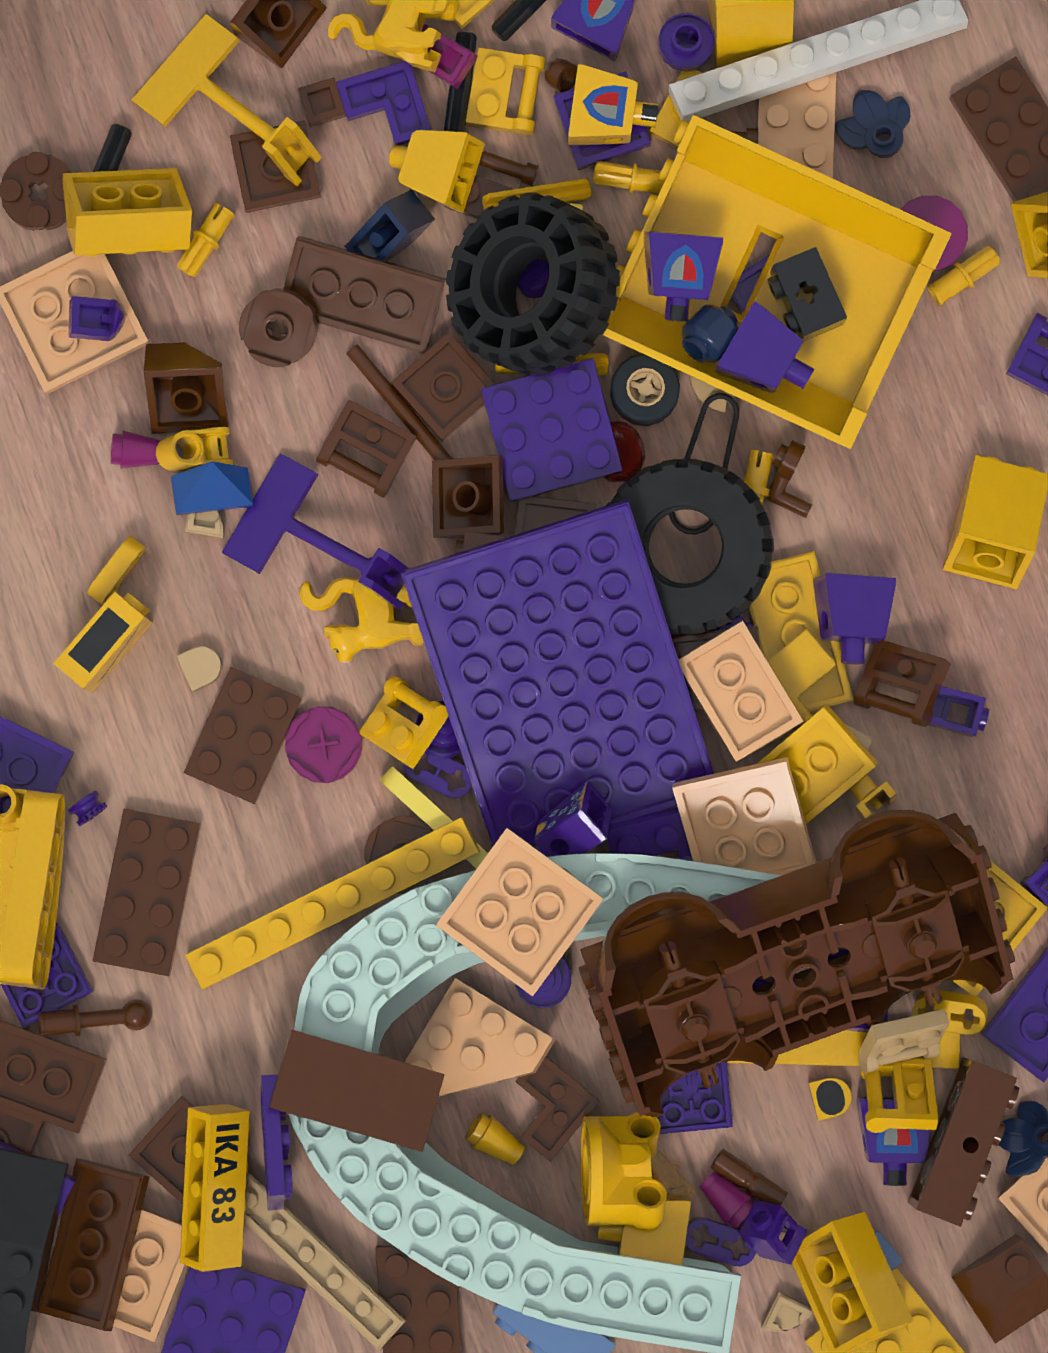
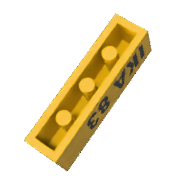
(214, 1187)

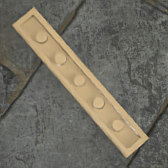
(321, 1267)

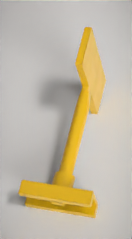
(189, 71)
(800, 667)

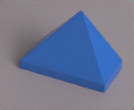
(211, 488)

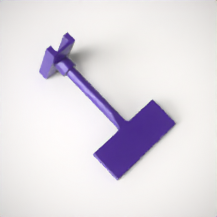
(274, 515)

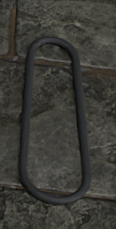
(726, 458)

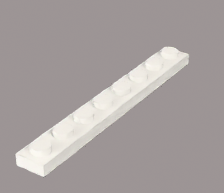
(816, 57)

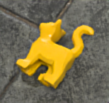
(400, 29)
(375, 619)

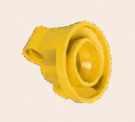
(619, 1173)

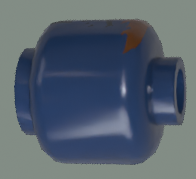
(709, 333)

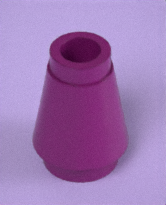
(133, 450)
(727, 1199)

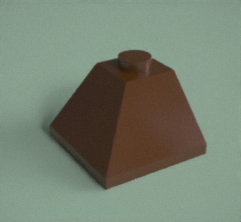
(183, 388)
(1005, 1287)

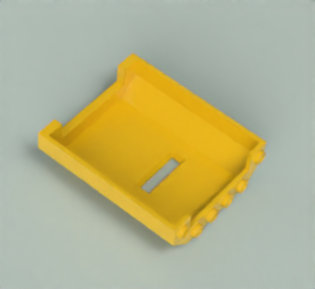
(869, 248)

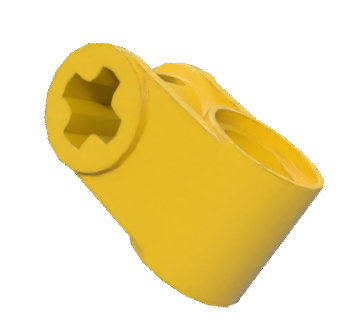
(198, 448)

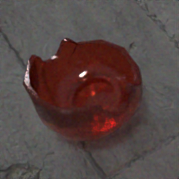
(630, 449)

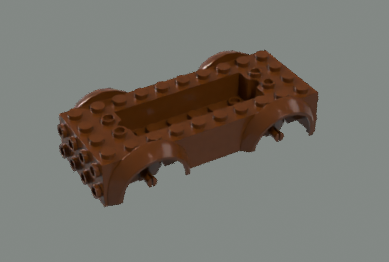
(681, 970)

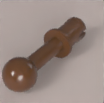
(134, 1015)

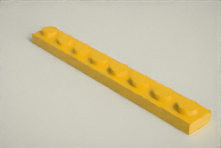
(332, 903)

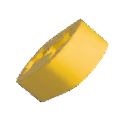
(116, 570)
(955, 1006)

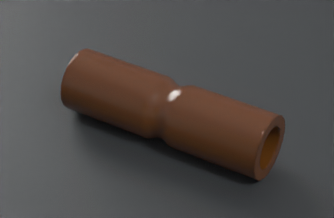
(744, 1177)

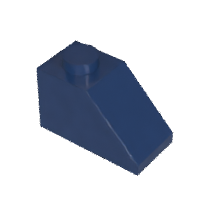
(392, 227)

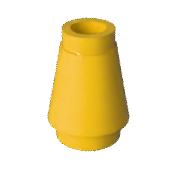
(493, 1139)

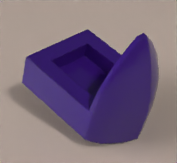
(95, 318)

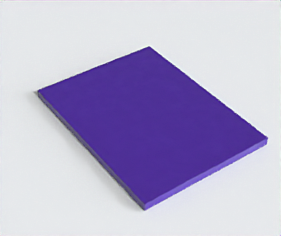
(559, 671)

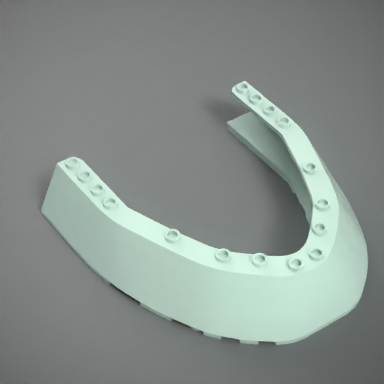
(445, 1214)

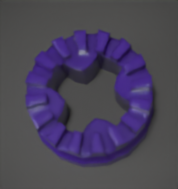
(86, 807)

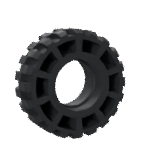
(575, 299)
(743, 533)

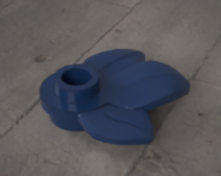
(872, 119)
(1024, 1138)

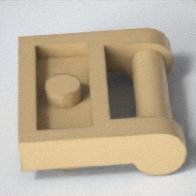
(902, 1040)

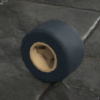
(649, 378)

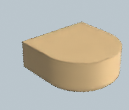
(200, 666)

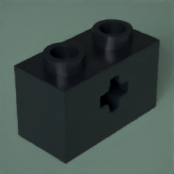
(809, 273)

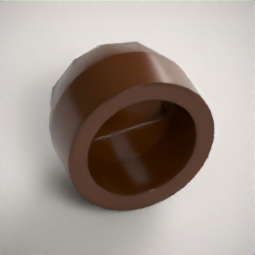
(561, 75)

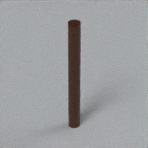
(397, 403)

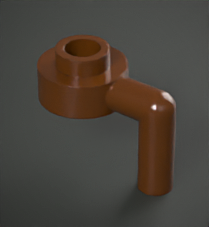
(787, 461)

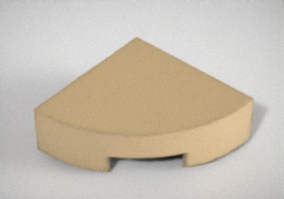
(704, 390)
(205, 524)
(785, 1314)

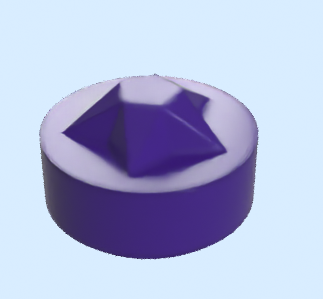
(534, 279)

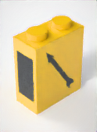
(104, 641)

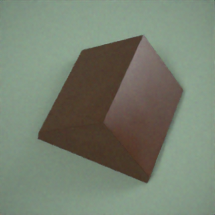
(276, 26)
(468, 496)

